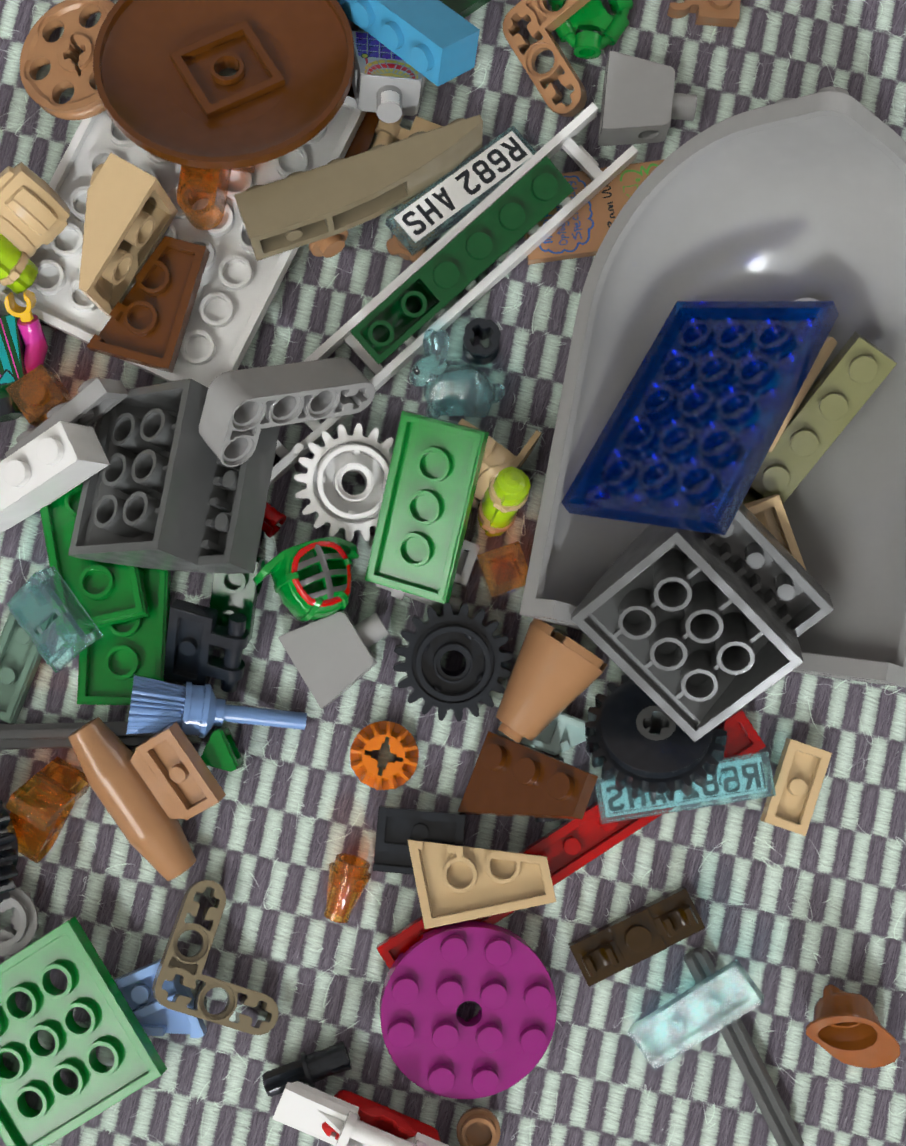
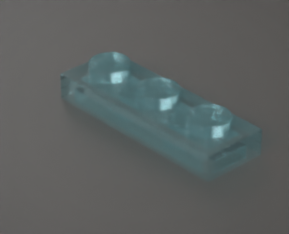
(696, 1014)

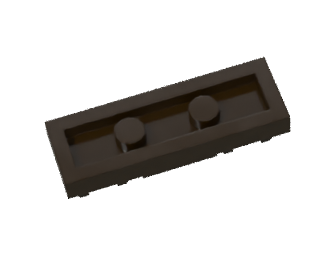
(636, 936)

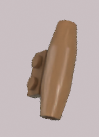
(149, 789)

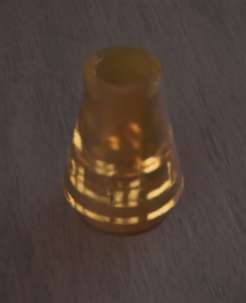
(345, 885)

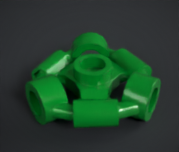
(590, 18)

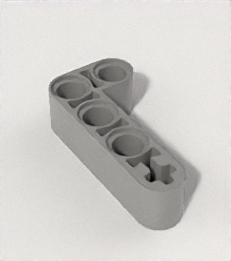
(277, 395)

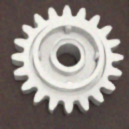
(325, 475)

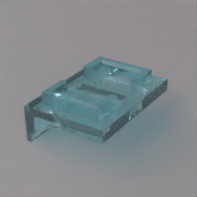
(68, 633)

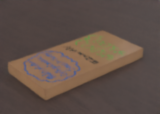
(588, 226)

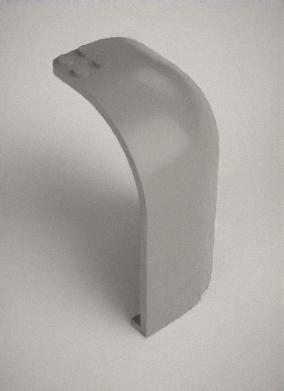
(758, 211)

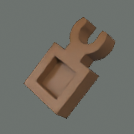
(708, 12)

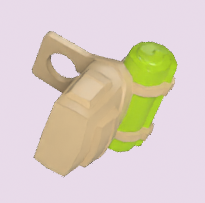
(28, 218)
(501, 484)

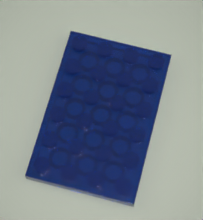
(701, 413)

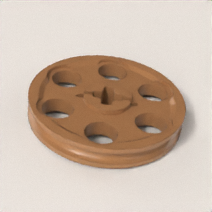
(63, 58)

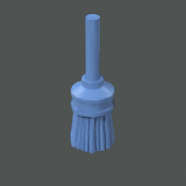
(195, 709)

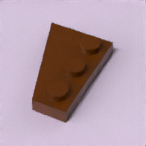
(157, 309)
(525, 783)

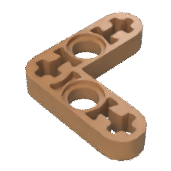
(542, 25)

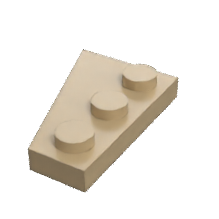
(476, 882)

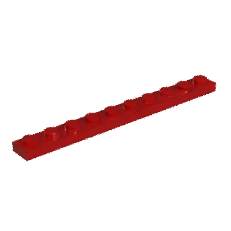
(579, 840)

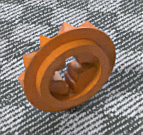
(401, 744)

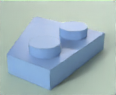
(152, 1016)

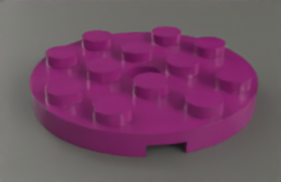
(495, 1046)

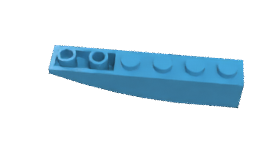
(419, 32)

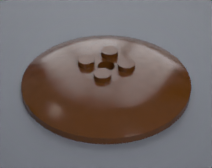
(163, 88)

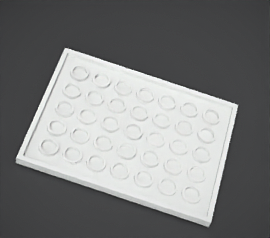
(233, 285)

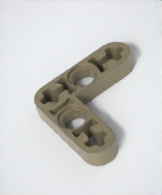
(191, 969)

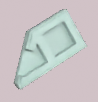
(559, 735)

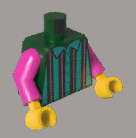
(21, 349)

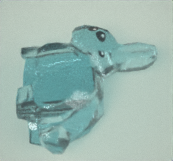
(452, 388)

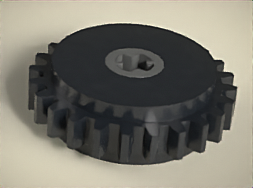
(648, 763)

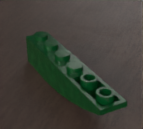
(462, 260)

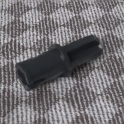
(308, 1069)

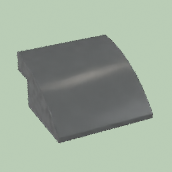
(167, 493)
(703, 617)

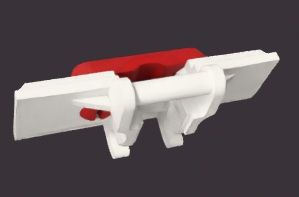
(350, 1119)

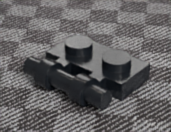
(191, 645)

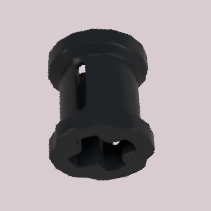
(483, 329)

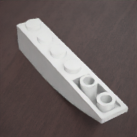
(47, 470)

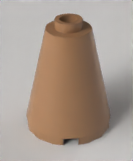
(545, 681)

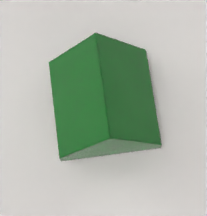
(222, 751)

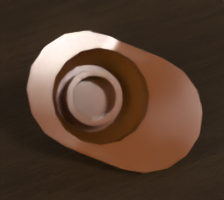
(851, 1030)

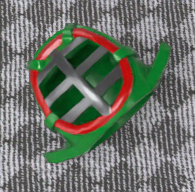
(313, 577)

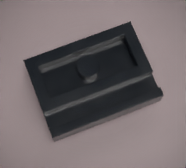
(400, 824)

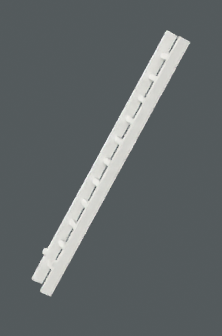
(475, 291)

